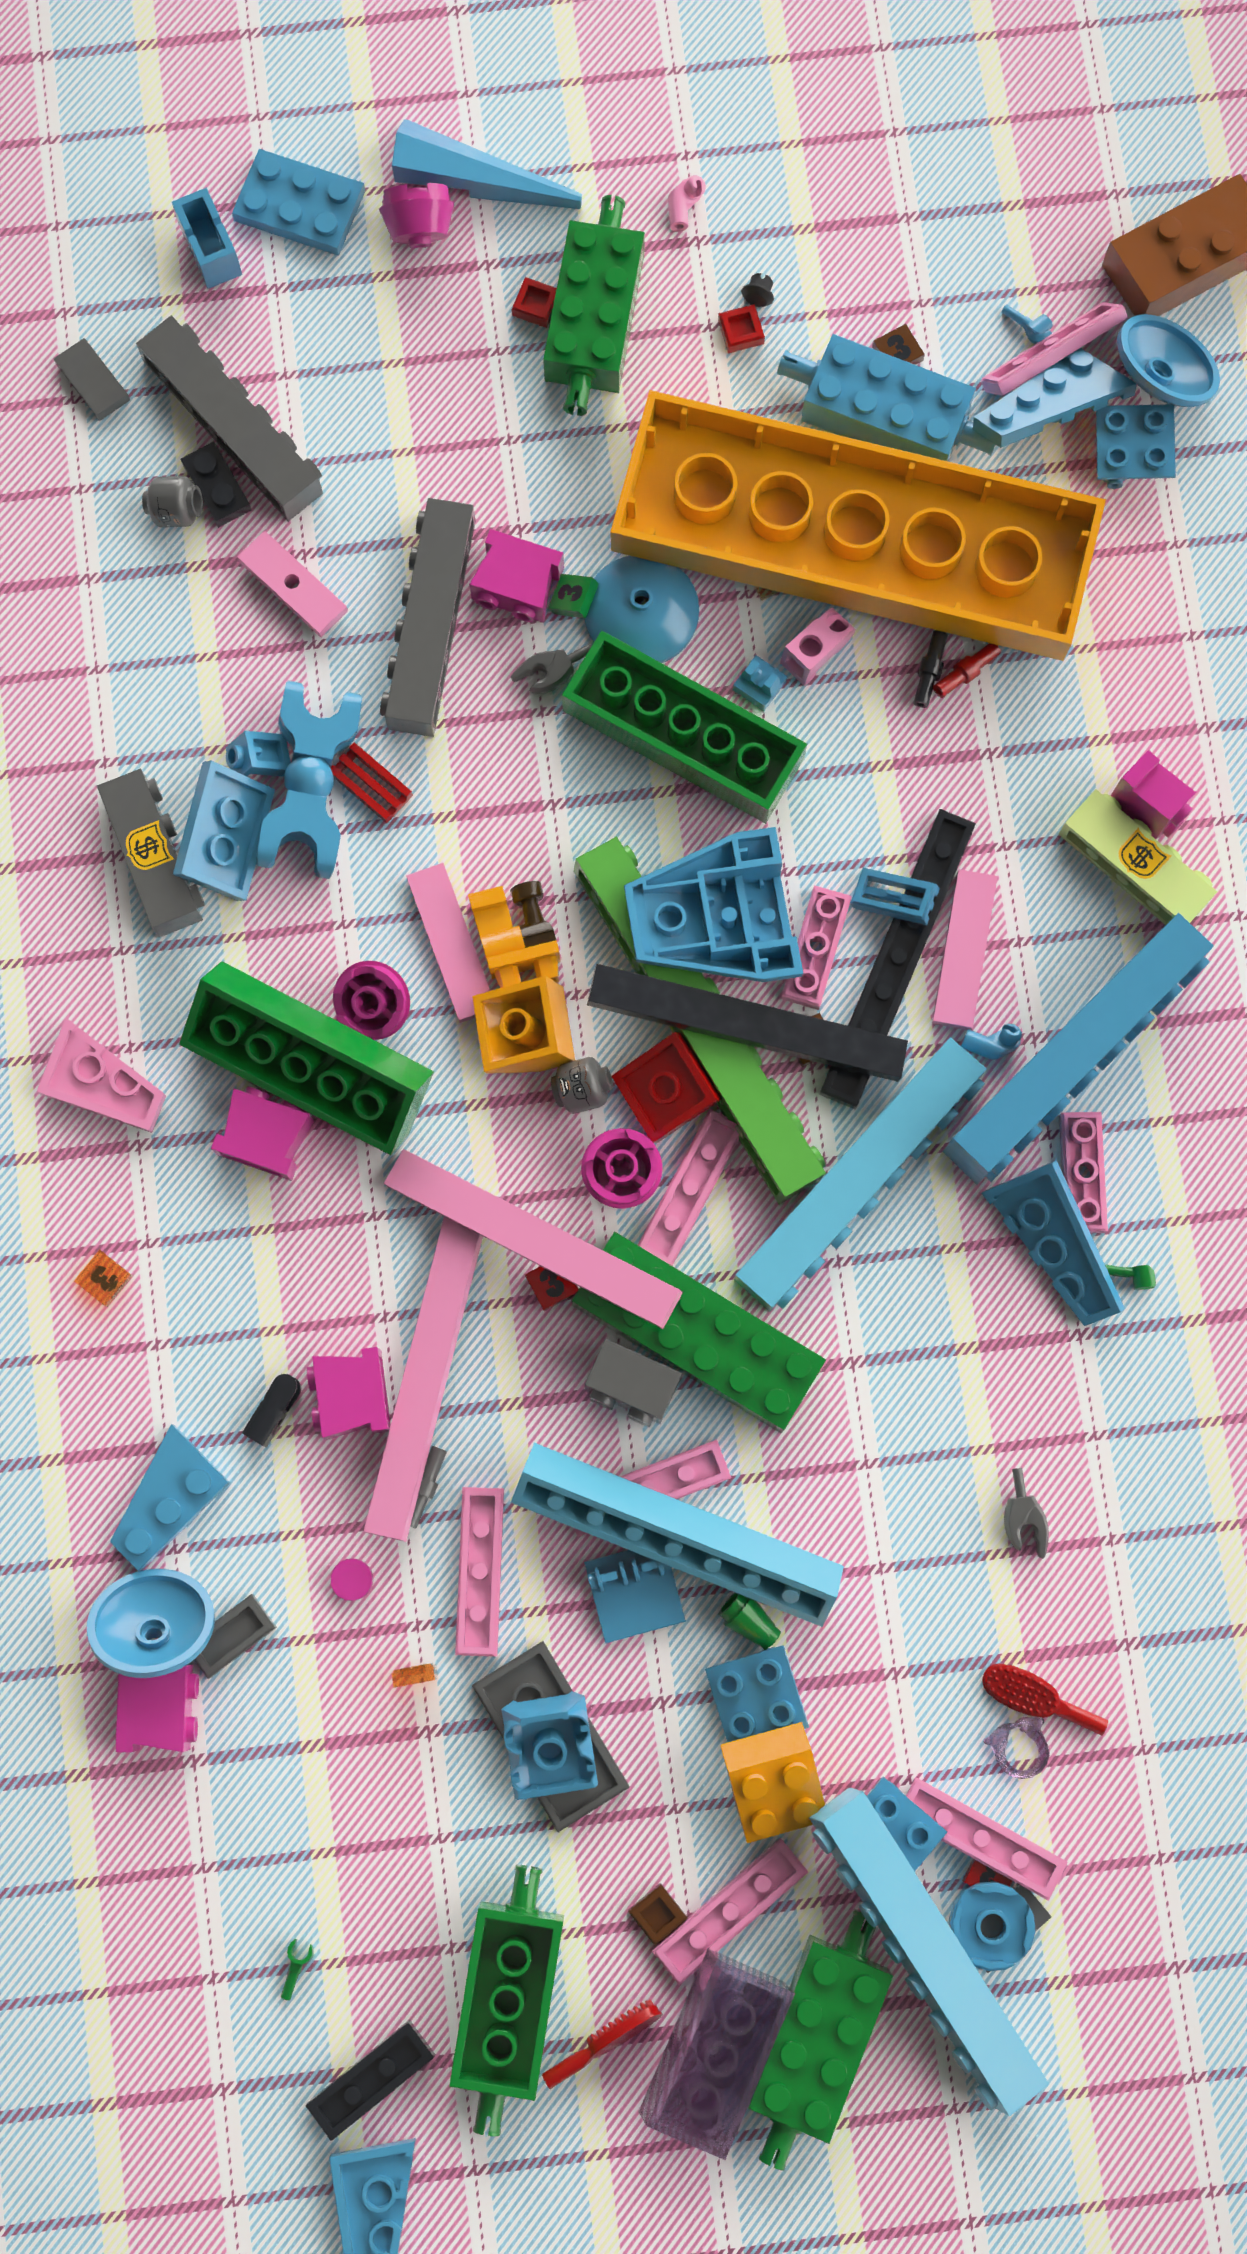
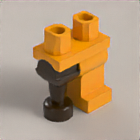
(518, 947)

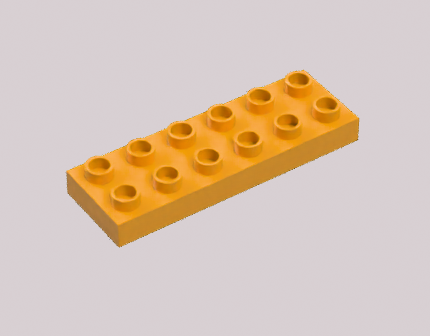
(857, 525)

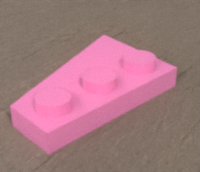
(99, 1082)

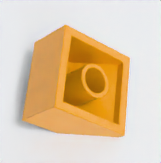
(524, 1027)

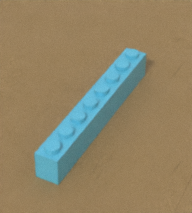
(860, 1174)
(678, 1534)
(928, 1951)

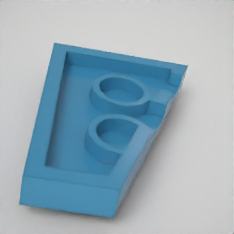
(168, 1499)
(372, 2195)

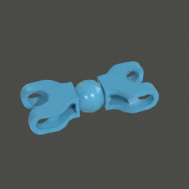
(308, 780)

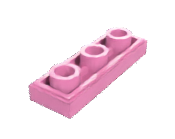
(278, 570)
(824, 925)
(1083, 1146)

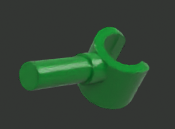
(1142, 1275)
(294, 1970)

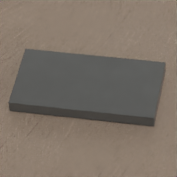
(537, 1677)

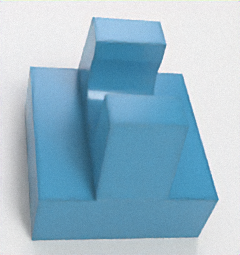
(759, 683)

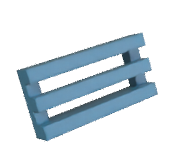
(924, 904)

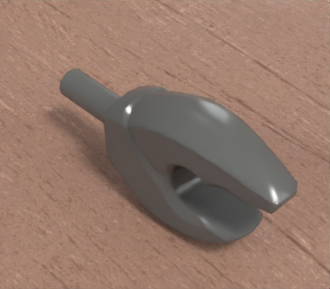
(556, 666)
(1024, 1511)

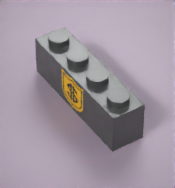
(150, 852)

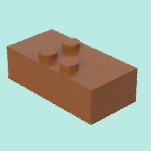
(1182, 250)

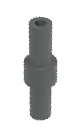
(428, 1484)

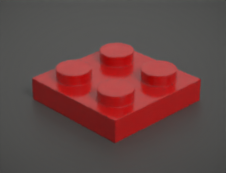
(666, 1087)

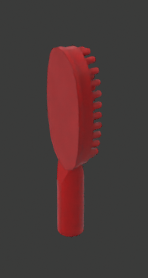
(1035, 1697)
(604, 2042)

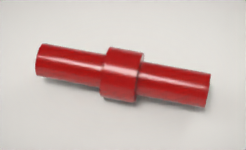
(966, 670)

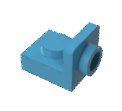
(258, 754)

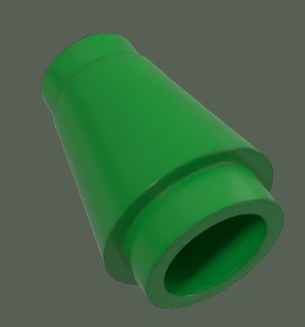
(749, 1620)

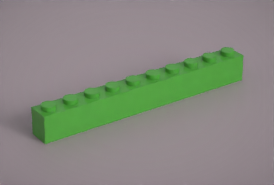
(748, 1098)

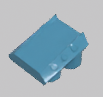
(549, 1746)

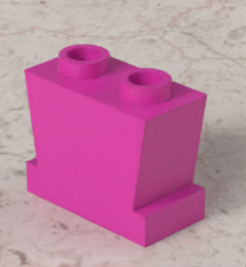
(516, 576)
(1154, 796)
(263, 1133)
(349, 1394)
(157, 1711)

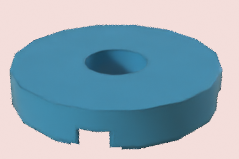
(1017, 1931)

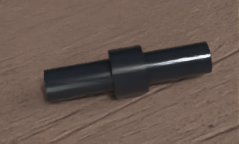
(930, 669)

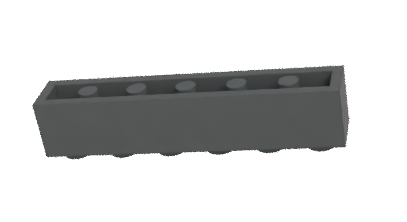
(230, 417)
(429, 617)

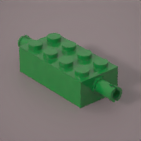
(594, 306)
(507, 2000)
(820, 2040)

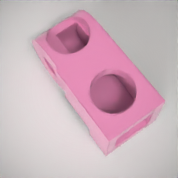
(816, 645)

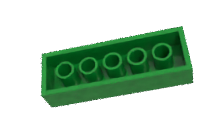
(683, 726)
(305, 1057)
(713, 1341)

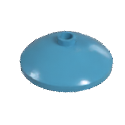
(1167, 361)
(655, 628)
(147, 1607)

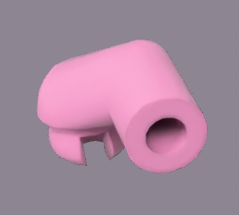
(682, 199)

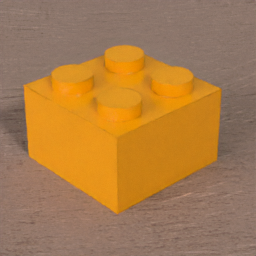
(773, 1781)

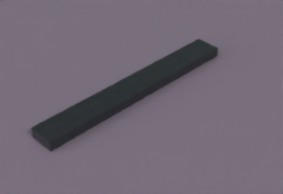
(901, 950)
(747, 1022)

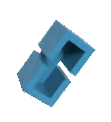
(207, 238)

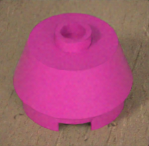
(417, 214)
(371, 999)
(621, 1168)

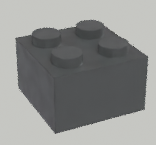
(631, 1383)

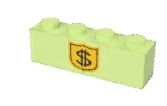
(1136, 859)

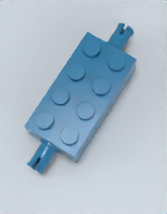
(884, 400)

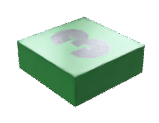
(573, 595)

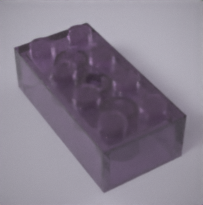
(706, 2095)

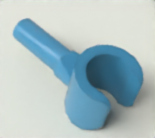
(1036, 329)

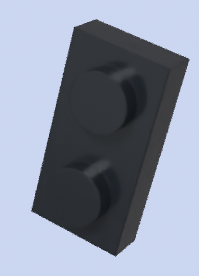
(217, 484)

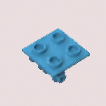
(1135, 443)
(633, 1595)
(756, 1694)
(907, 1823)

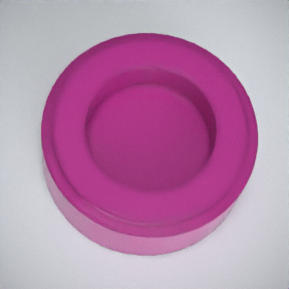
(351, 1579)

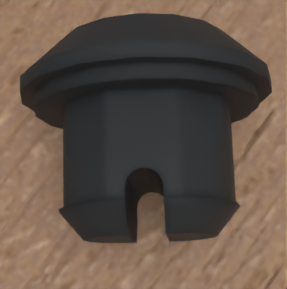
(758, 291)

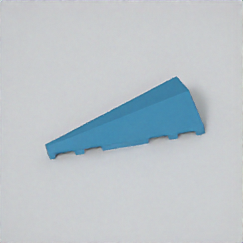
(431, 157)

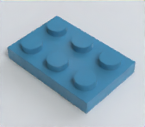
(298, 202)
(223, 831)

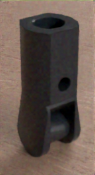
(273, 1409)

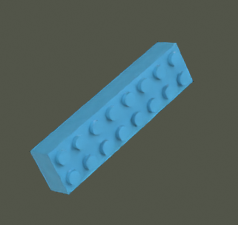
(1086, 1041)

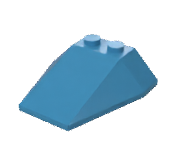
(717, 911)

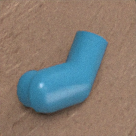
(995, 1045)

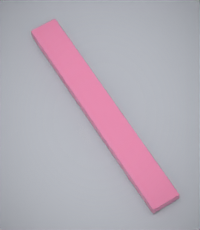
(533, 1239)
(423, 1382)

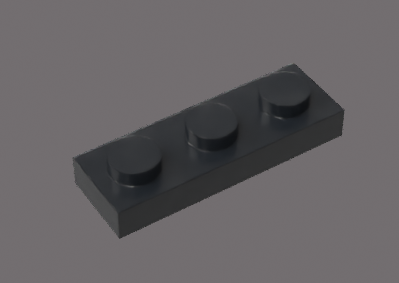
(370, 2080)

